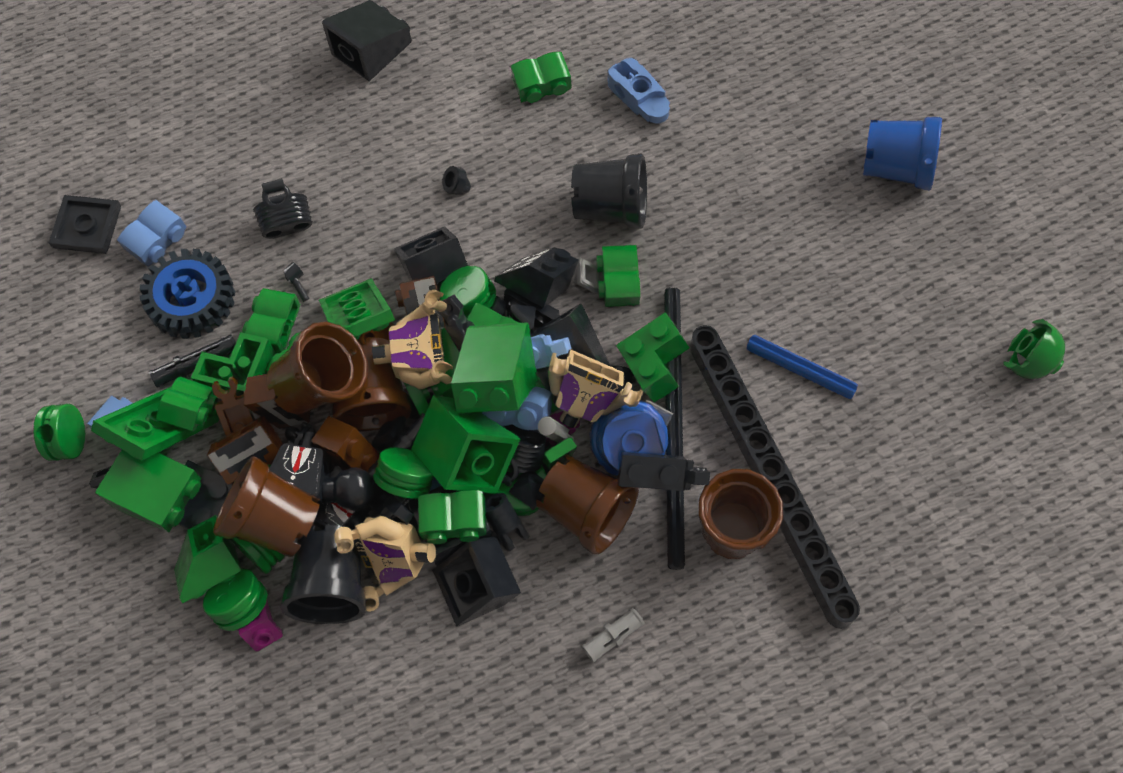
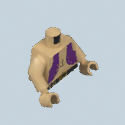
(417, 346)
(588, 388)
(388, 552)

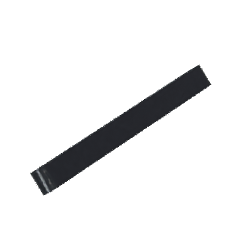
(784, 482)

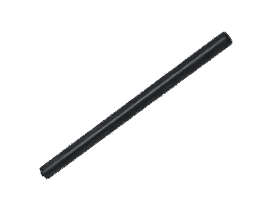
(675, 499)

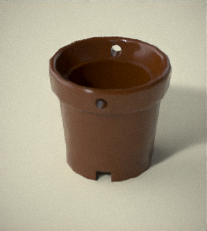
(318, 369)
(379, 399)
(587, 503)
(266, 510)
(739, 512)

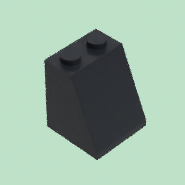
(366, 37)
(581, 335)

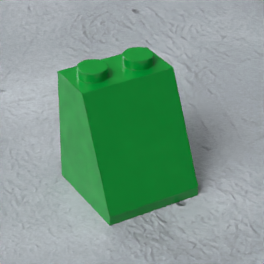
(494, 368)
(464, 448)
(150, 489)

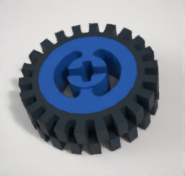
(179, 279)

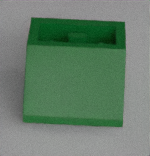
(204, 561)

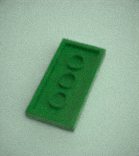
(358, 308)
(138, 431)

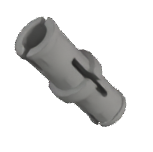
(613, 635)

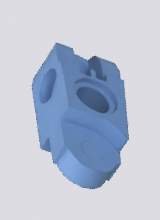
(631, 78)

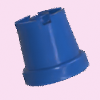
(904, 151)
(627, 430)

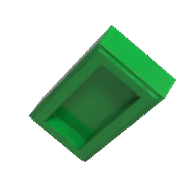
(558, 452)

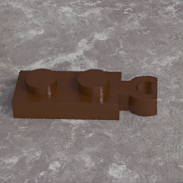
(231, 409)

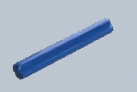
(802, 366)

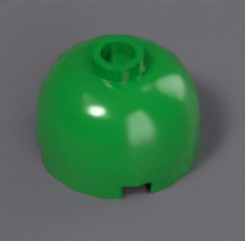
(1042, 349)

